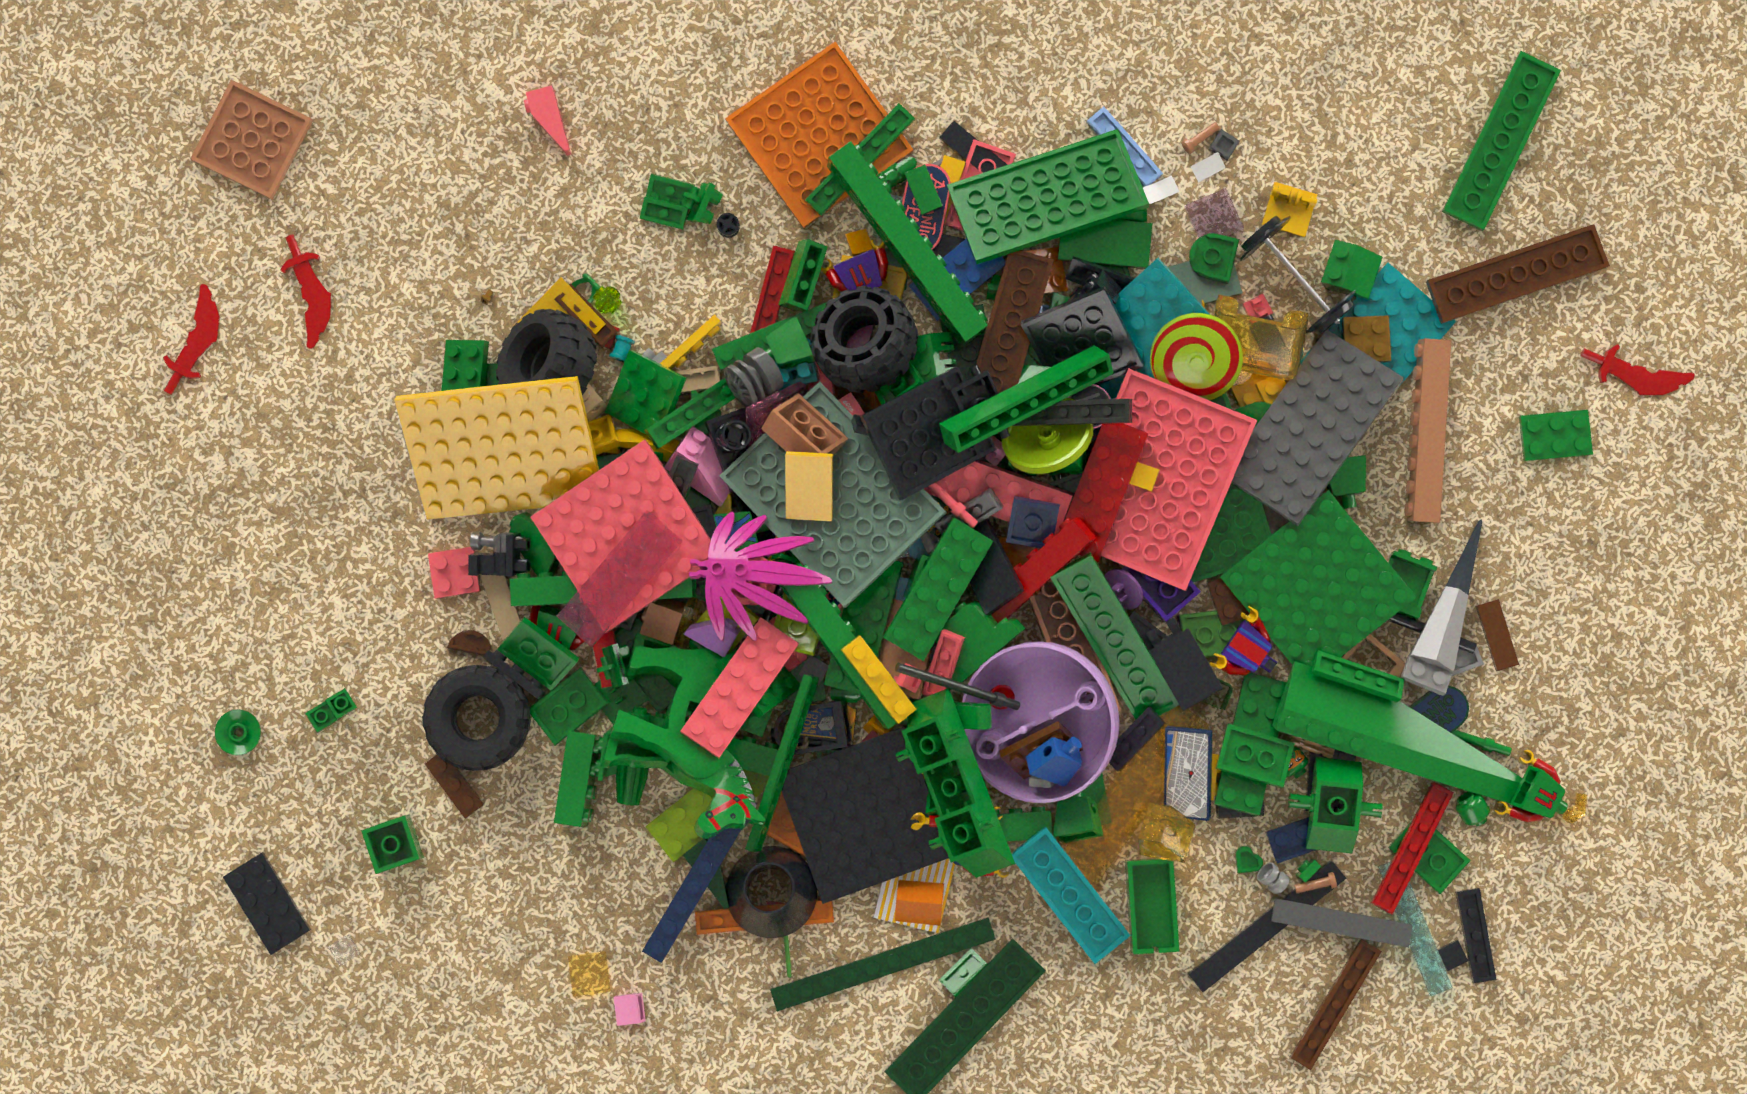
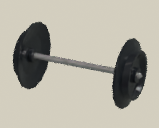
(1263, 235)

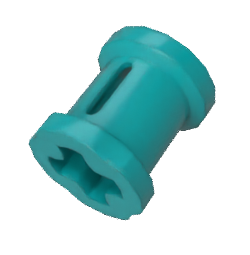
(621, 348)

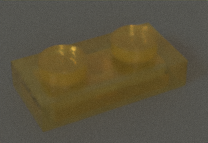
(689, 614)

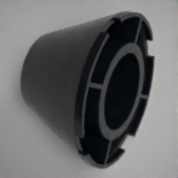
(787, 918)

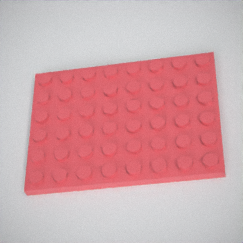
(1197, 455)

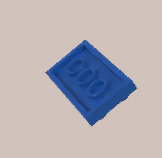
(962, 264)

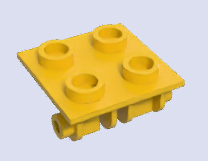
(1291, 202)

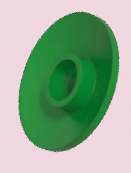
(226, 732)

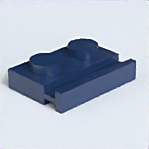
(1289, 840)

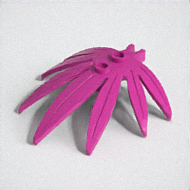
(732, 570)

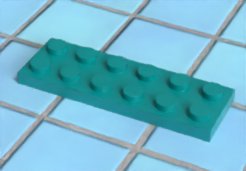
(1070, 895)

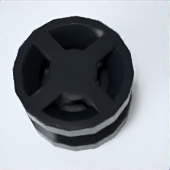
(726, 222)

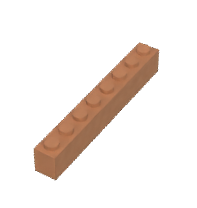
(1429, 430)

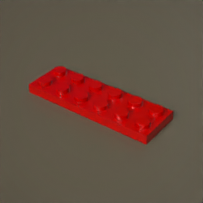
(1106, 481)

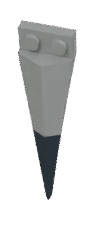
(1436, 649)

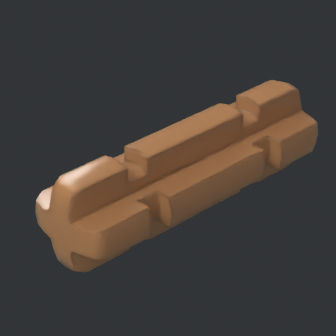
(1312, 747)

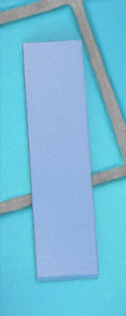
(1145, 168)

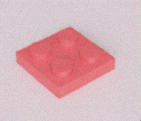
(450, 573)

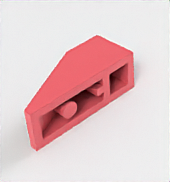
(546, 112)

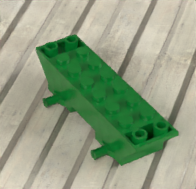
(965, 810)

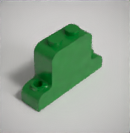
(982, 637)

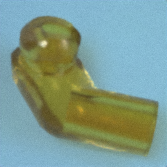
(1578, 810)

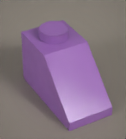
(705, 635)

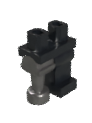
(505, 556)

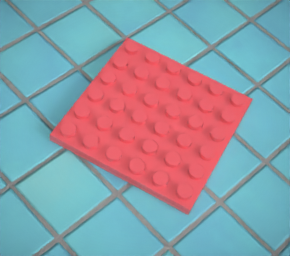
(602, 509)

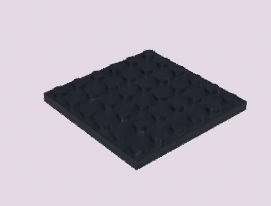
(857, 816)

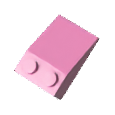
(699, 449)

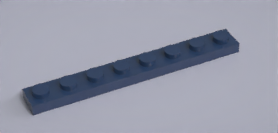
(690, 893)

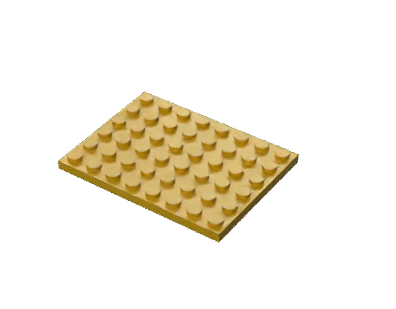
(497, 446)

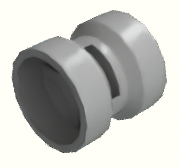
(1270, 876)

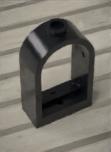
(841, 724)

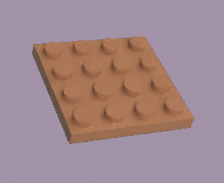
(251, 139)

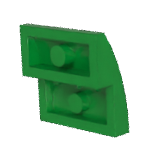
(665, 201)

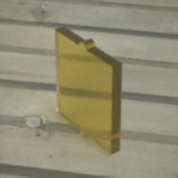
(589, 973)

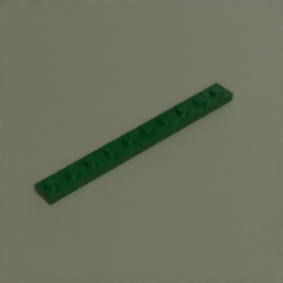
(882, 964)

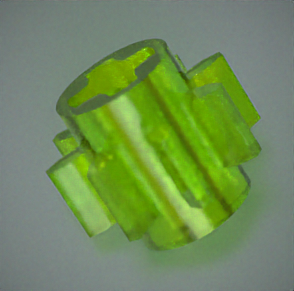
(607, 299)

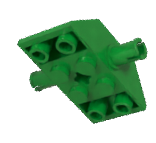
(1337, 829)

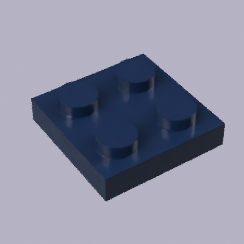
(1031, 521)

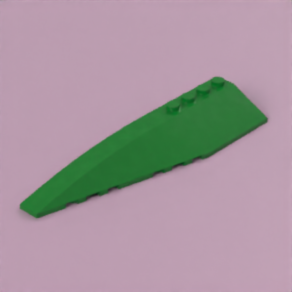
(1386, 734)

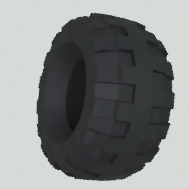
(547, 348)
(878, 360)
(441, 718)

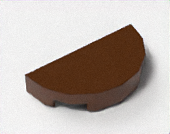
(470, 642)

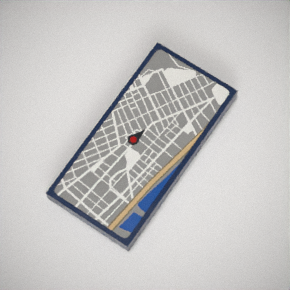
(1188, 771)

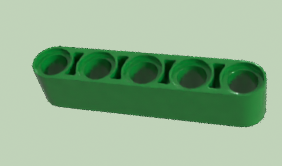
(972, 715)

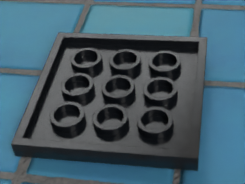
(1080, 325)

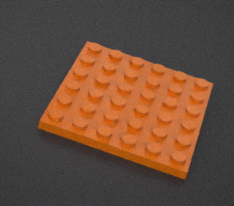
(805, 121)

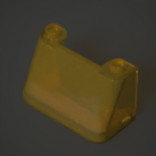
(1267, 345)

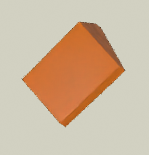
(919, 902)

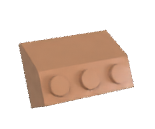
(803, 428)

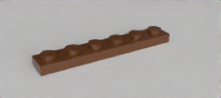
(1335, 1004)

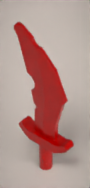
(312, 291)
(198, 340)
(1637, 376)

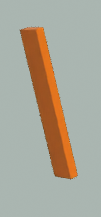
(722, 921)

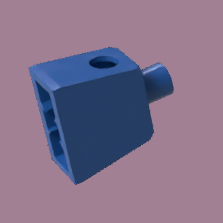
(1055, 760)

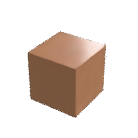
(662, 619)

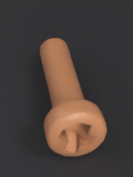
(1189, 145)
(1318, 883)

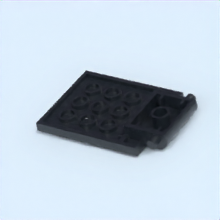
(909, 431)

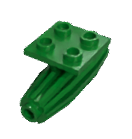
(629, 780)

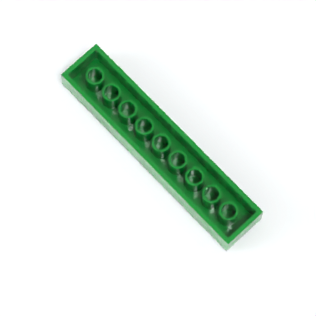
(907, 244)

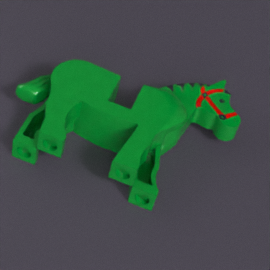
(646, 745)

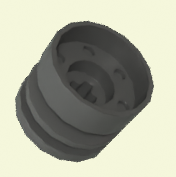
(753, 377)

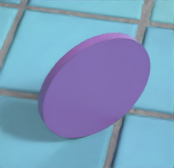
(1125, 588)

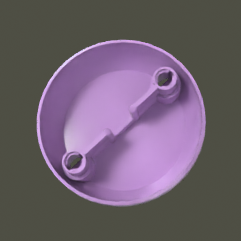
(1050, 688)

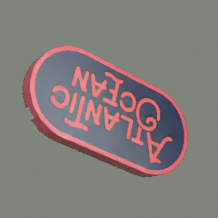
(930, 224)

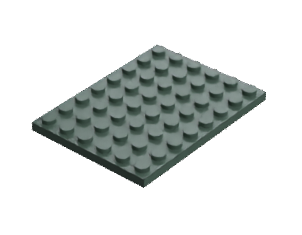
(868, 518)

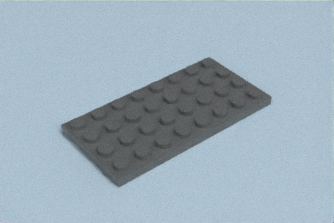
(1314, 426)

